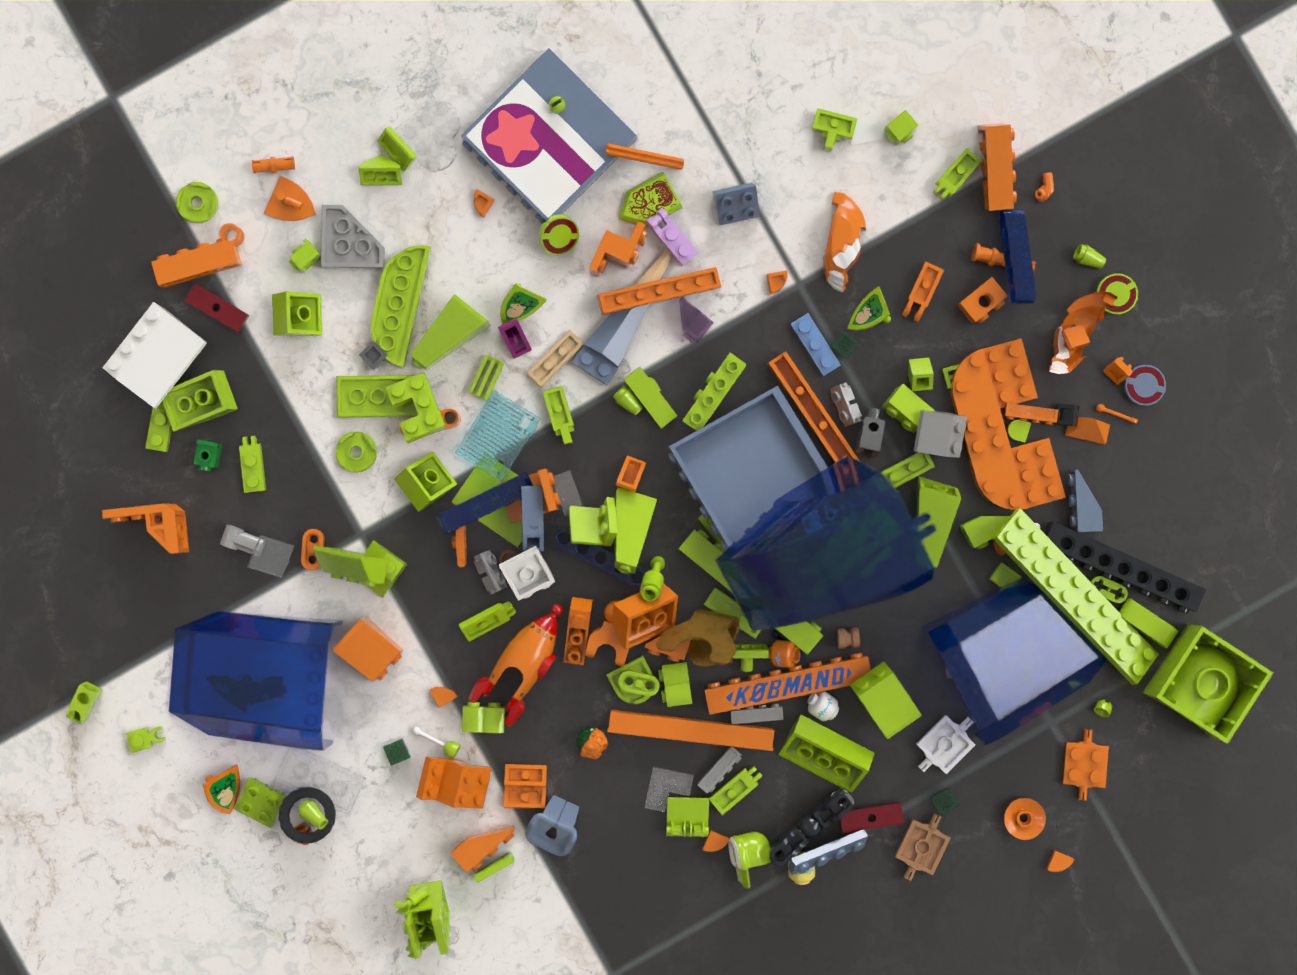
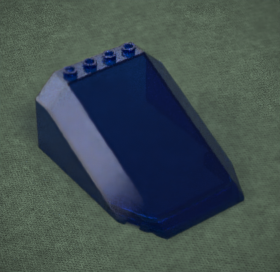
(1013, 656)
(253, 677)

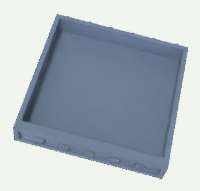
(746, 463)

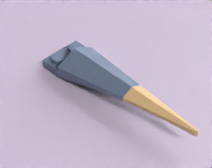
(609, 343)

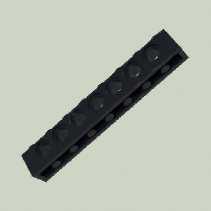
(1191, 593)

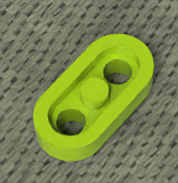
(638, 683)

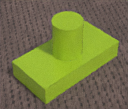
(748, 652)

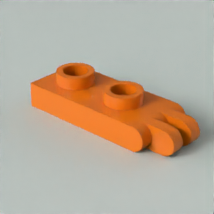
(460, 545)

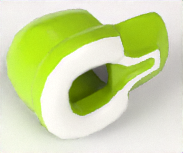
(747, 852)

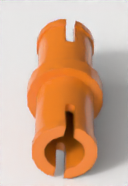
(273, 164)

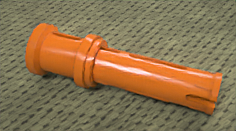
(990, 256)

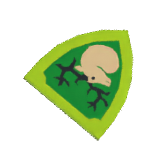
(519, 304)
(870, 312)

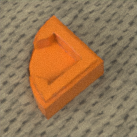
(482, 202)
(776, 281)
(442, 695)
(715, 842)
(1059, 862)

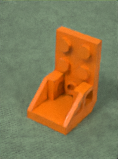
(163, 522)

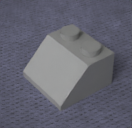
(940, 433)

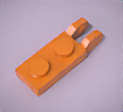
(923, 289)

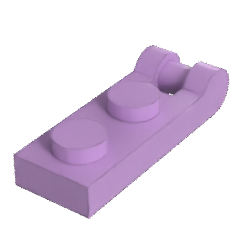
(671, 237)

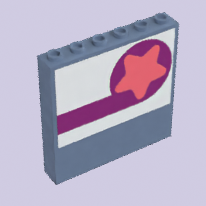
(542, 153)

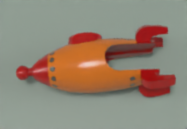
(531, 654)

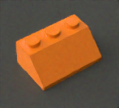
(642, 619)

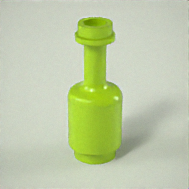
(653, 580)

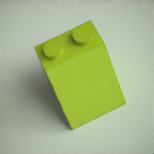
(885, 700)

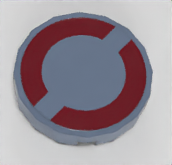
(1145, 385)

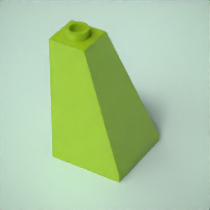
(450, 330)
(942, 504)

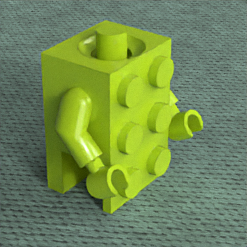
(426, 917)

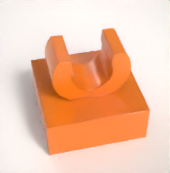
(1118, 370)

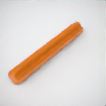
(644, 156)

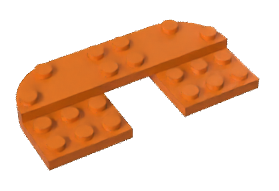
(1002, 474)

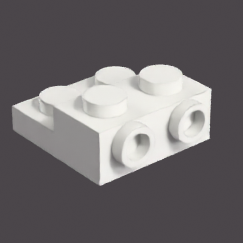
(527, 573)

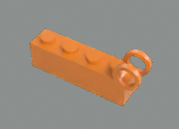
(200, 261)

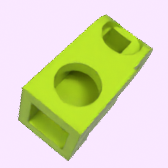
(83, 702)

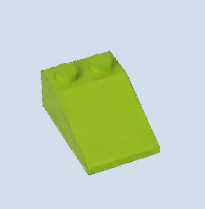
(199, 400)

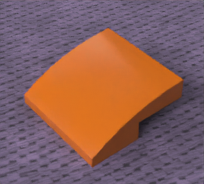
(525, 786)

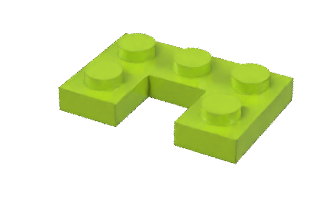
(429, 416)

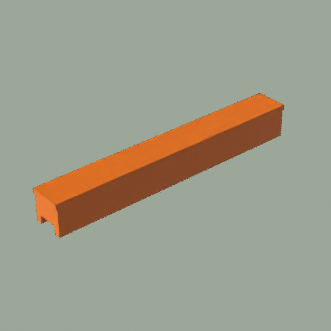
(810, 408)
(691, 730)

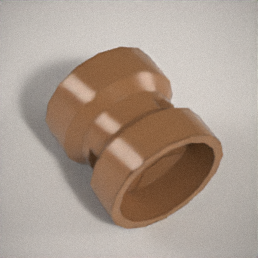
(847, 638)

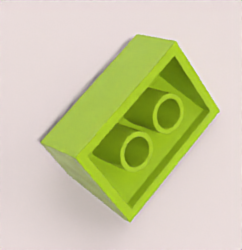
(351, 565)

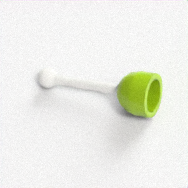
(450, 748)

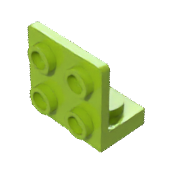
(593, 525)

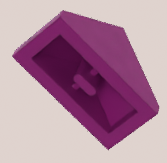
(515, 338)

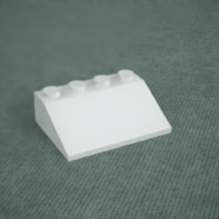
(154, 355)

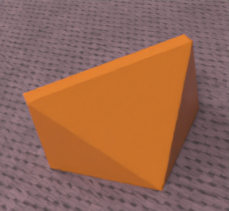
(1089, 430)

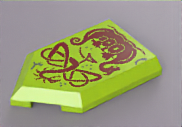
(647, 198)

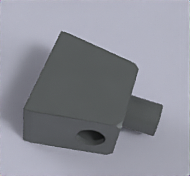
(869, 442)

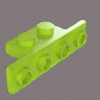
(718, 386)

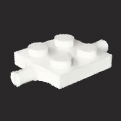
(945, 744)

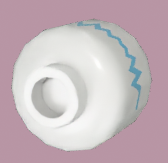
(823, 706)

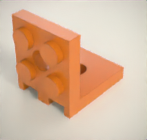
(550, 499)

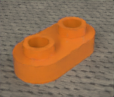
(307, 548)

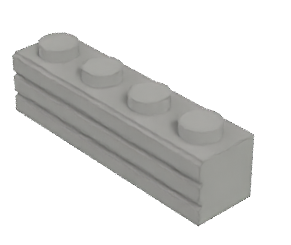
(758, 714)
(716, 772)

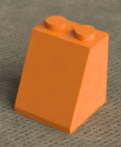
(368, 649)

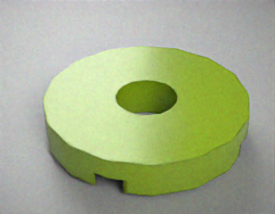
(205, 211)
(344, 448)

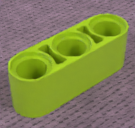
(1148, 623)

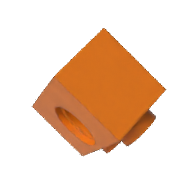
(970, 305)

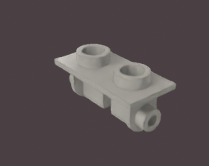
(841, 396)
(487, 563)

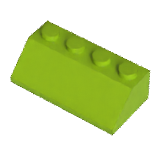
(826, 753)

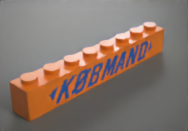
(786, 684)

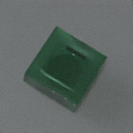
(844, 344)
(396, 751)
(944, 801)

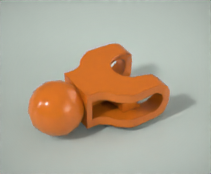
(607, 635)

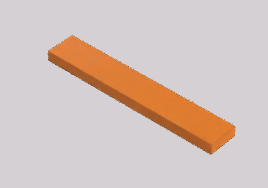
(658, 291)

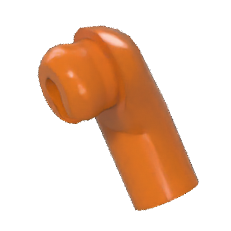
(1046, 189)

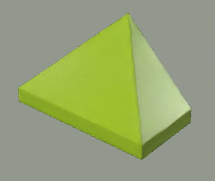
(380, 172)

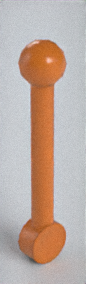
(1101, 408)

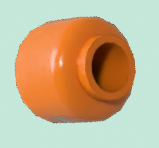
(784, 654)

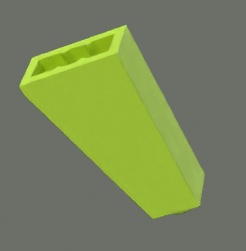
(633, 520)

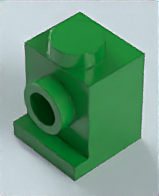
(214, 452)

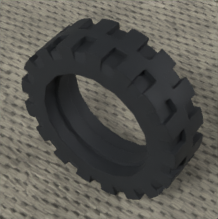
(287, 804)

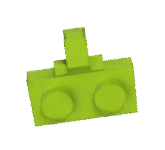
(833, 127)

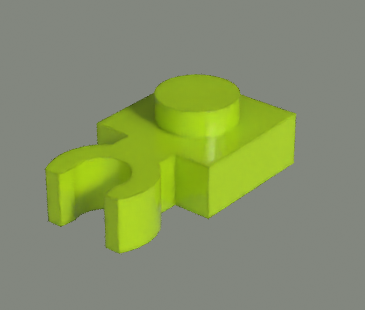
(142, 739)

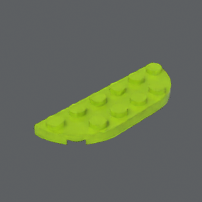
(398, 302)

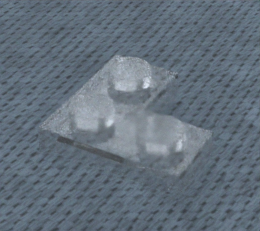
(663, 782)

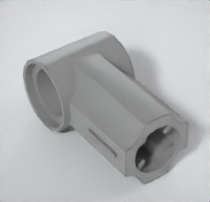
(238, 539)

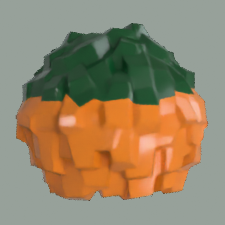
(591, 743)

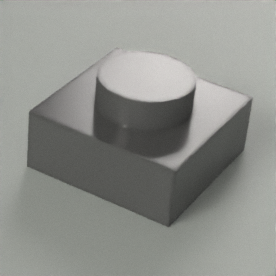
(373, 355)

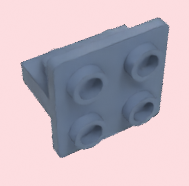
(736, 203)

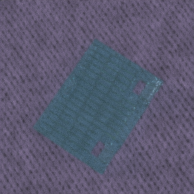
(497, 435)

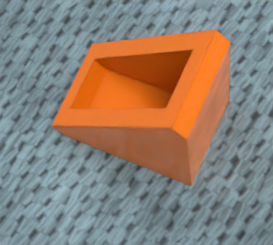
(630, 474)

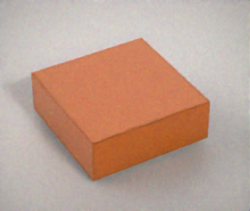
(1075, 337)

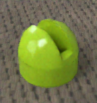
(559, 108)
(1103, 708)

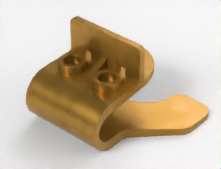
(710, 634)

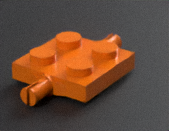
(1085, 764)

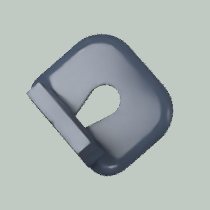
(559, 815)

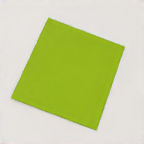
(498, 521)

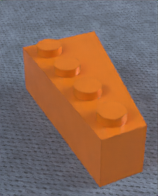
(997, 166)

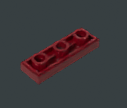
(207, 301)
(884, 816)

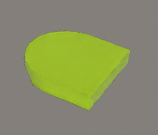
(638, 665)

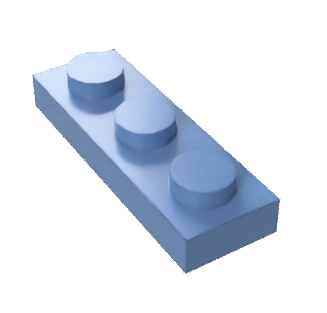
(815, 344)

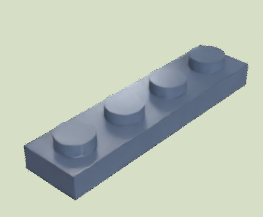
(821, 855)

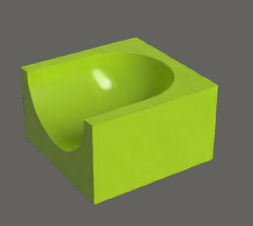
(1208, 682)

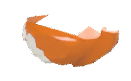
(843, 241)
(1083, 311)

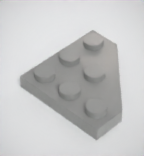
(347, 241)

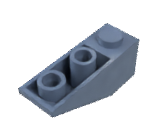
(1085, 509)
(532, 517)

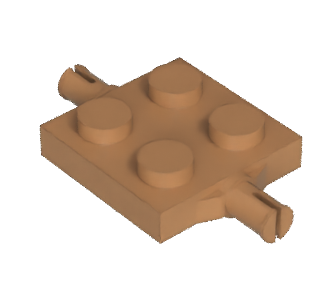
(922, 847)

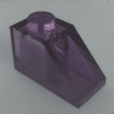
(693, 321)

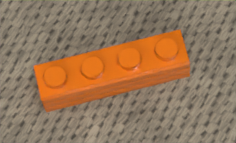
(1032, 413)

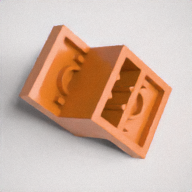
(618, 249)
(454, 782)

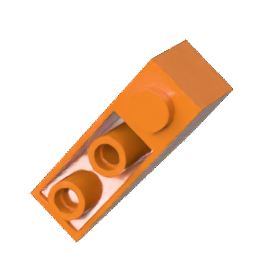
(577, 630)
(476, 847)

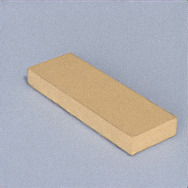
(555, 359)

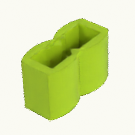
(676, 684)
(483, 718)

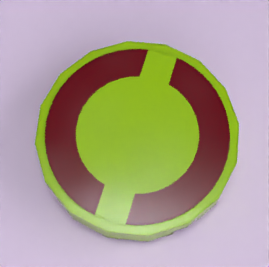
(558, 234)
(1123, 288)

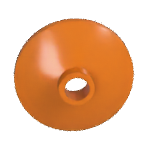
(1032, 825)

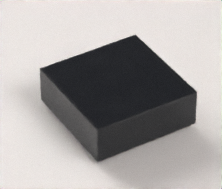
(1067, 415)

